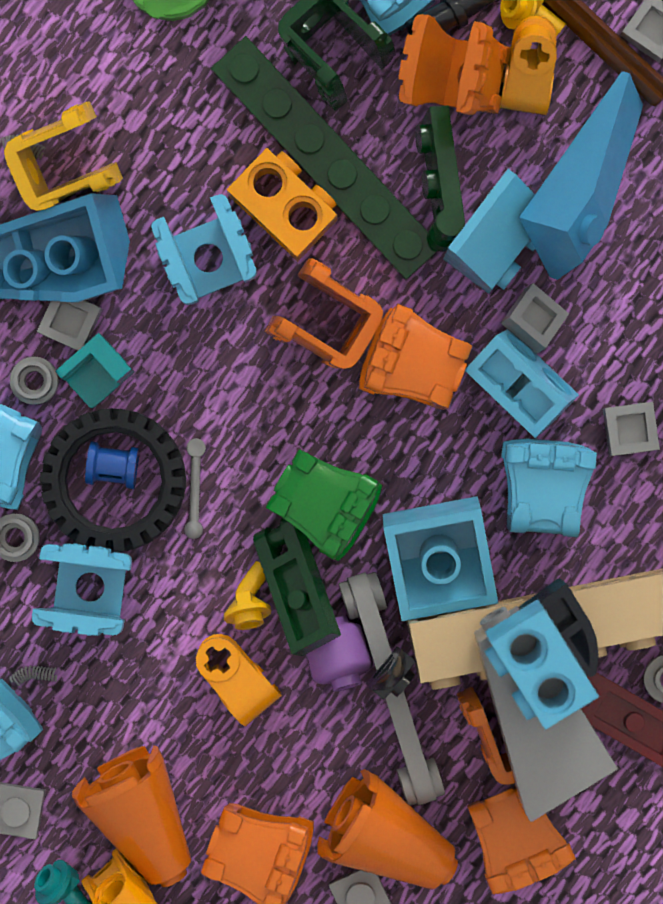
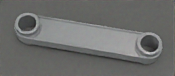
(419, 777)

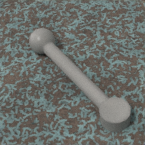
(195, 449)

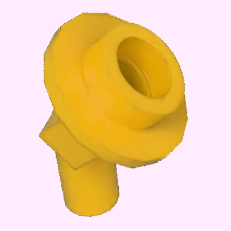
(515, 10)
(248, 610)

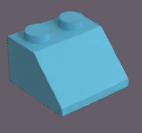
(493, 236)
(439, 558)

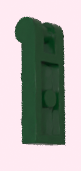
(441, 178)
(296, 588)

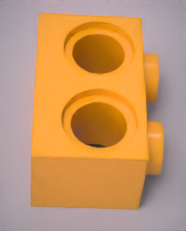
(274, 211)

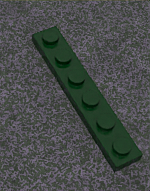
(324, 157)

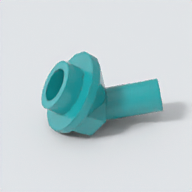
(59, 886)

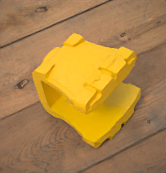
(29, 176)

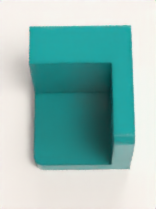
(95, 371)

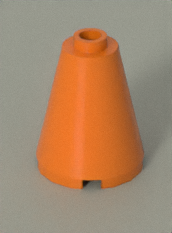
(138, 814)
(385, 836)

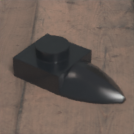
(570, 622)
(393, 674)

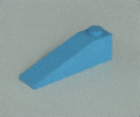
(580, 192)
(65, 251)

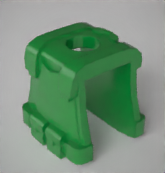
(325, 502)

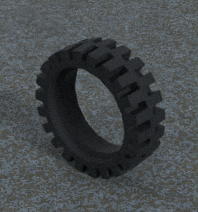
(57, 464)

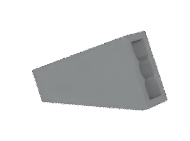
(545, 763)

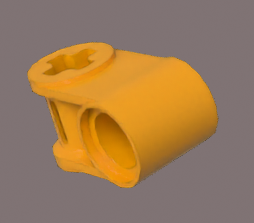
(530, 71)
(239, 685)
(118, 884)

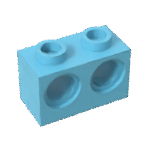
(521, 382)
(547, 660)

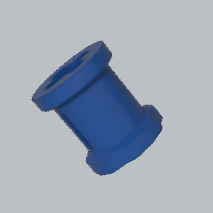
(111, 465)

